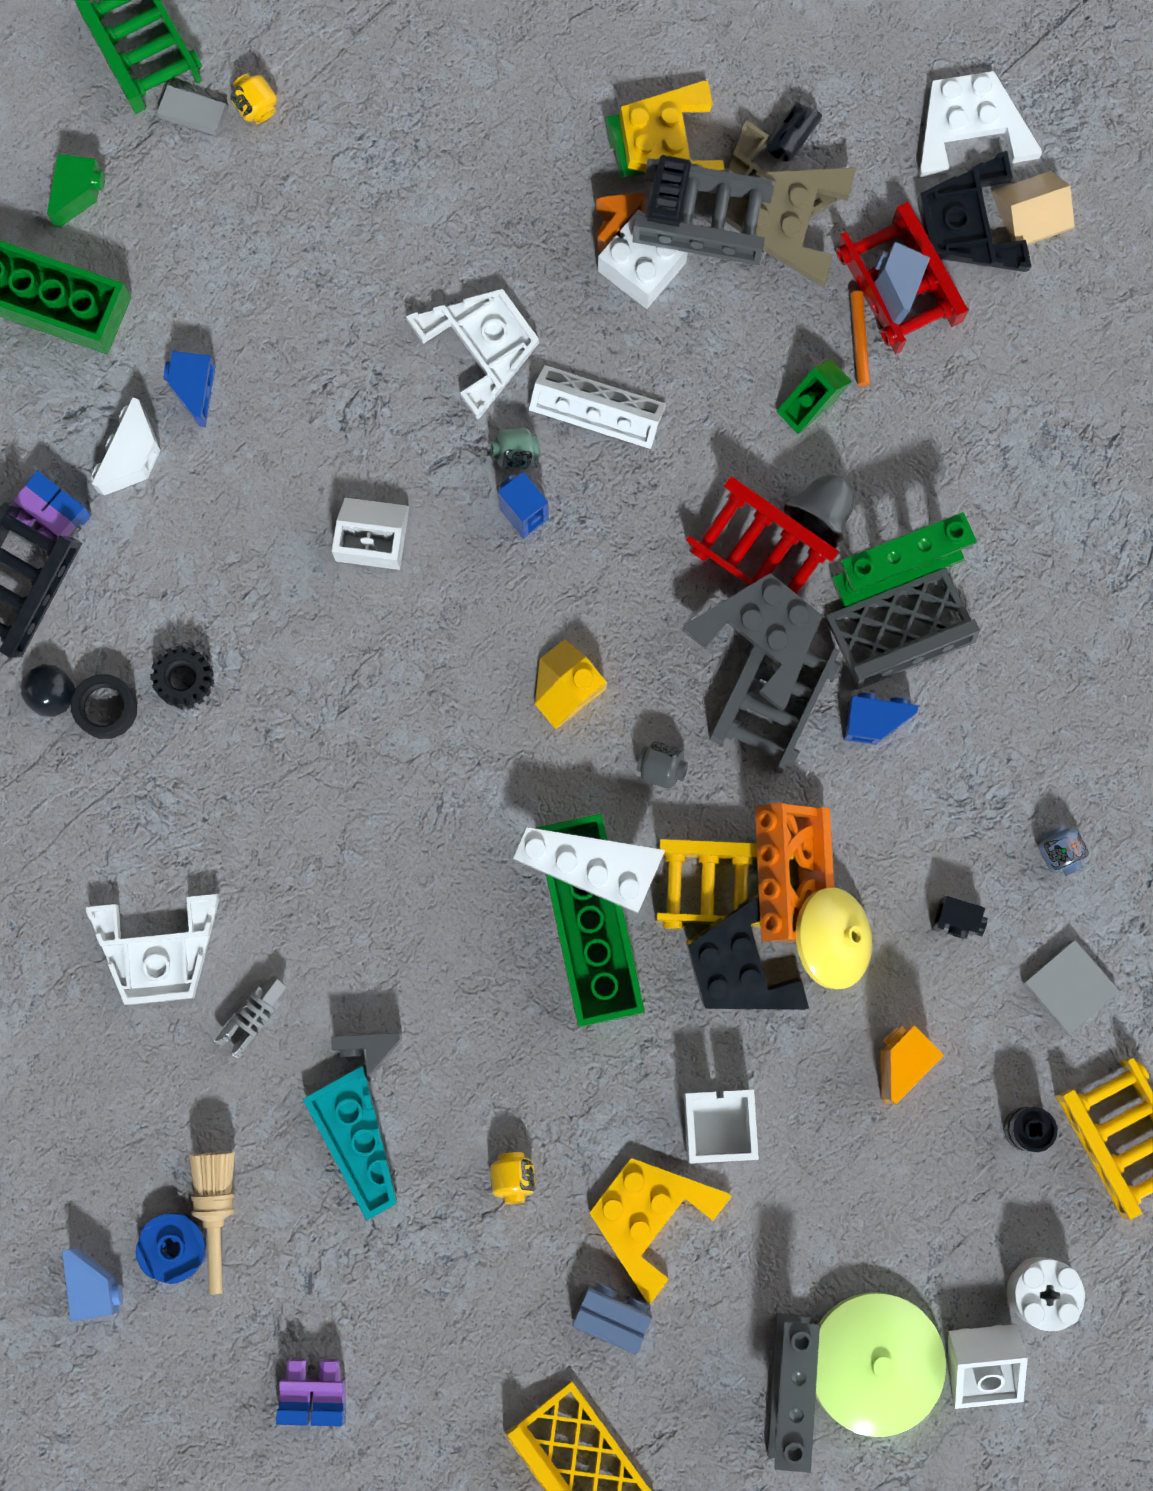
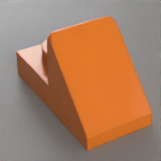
(618, 211)

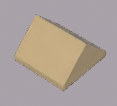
(1036, 207)

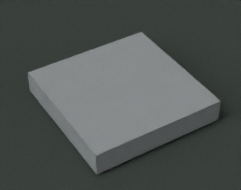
(1071, 987)

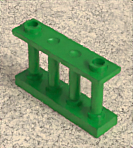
(121, 63)
(903, 560)

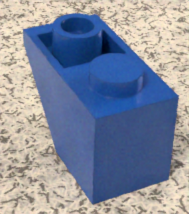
(874, 719)

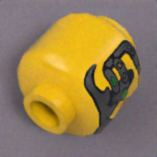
(253, 98)
(512, 1177)

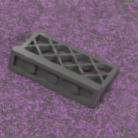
(912, 653)

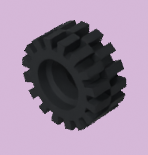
(177, 658)

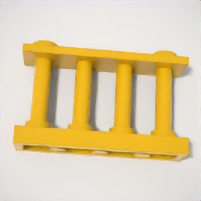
(709, 855)
(1094, 1135)

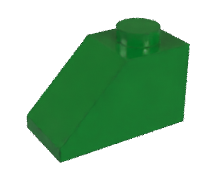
(73, 187)
(814, 395)

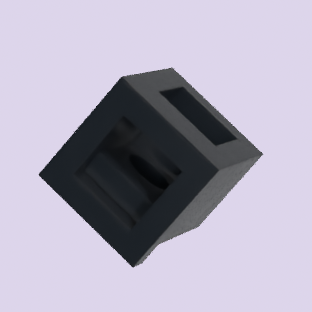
(960, 918)

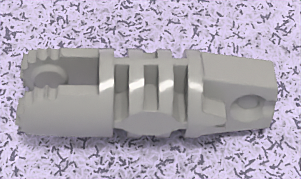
(253, 1015)

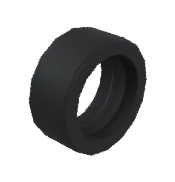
(94, 683)

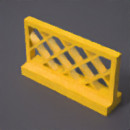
(540, 1462)

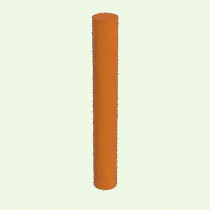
(860, 338)

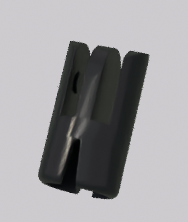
(793, 131)

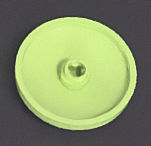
(879, 1364)

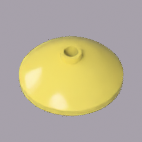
(833, 938)

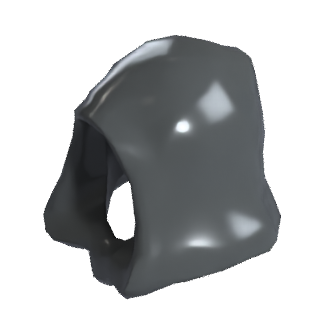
(828, 499)

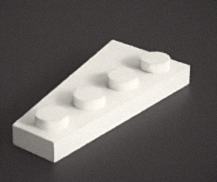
(595, 865)

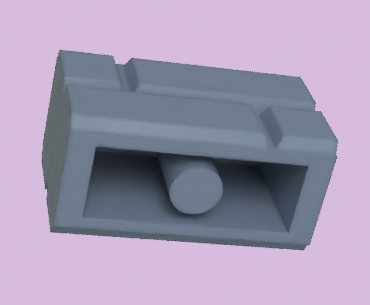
(613, 1318)

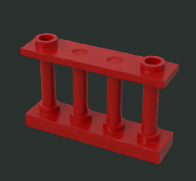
(935, 279)
(764, 515)

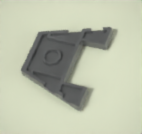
(773, 622)

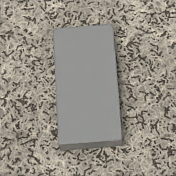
(192, 110)

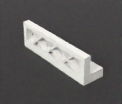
(596, 409)

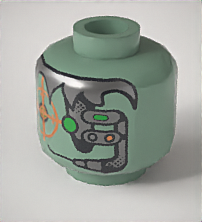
(514, 448)

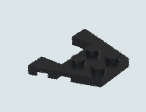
(958, 219)
(730, 966)

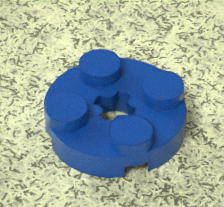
(153, 1240)

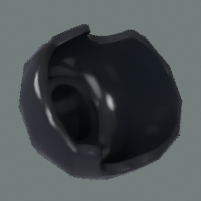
(47, 690)

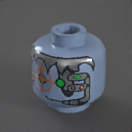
(1063, 850)

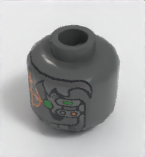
(662, 764)

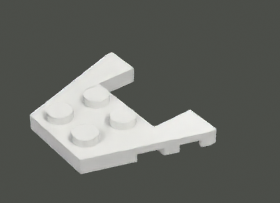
(971, 109)
(492, 334)
(157, 965)

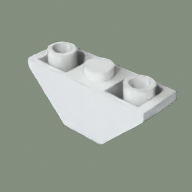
(129, 452)

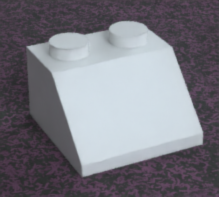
(987, 1366)

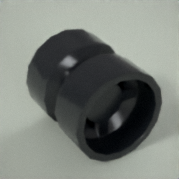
(1030, 1129)

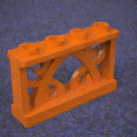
(812, 847)

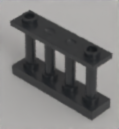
(44, 580)

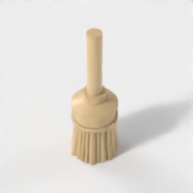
(212, 1204)

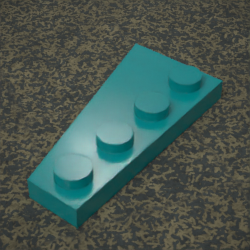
(352, 1134)

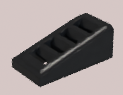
(672, 171)

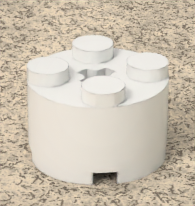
(1059, 1308)

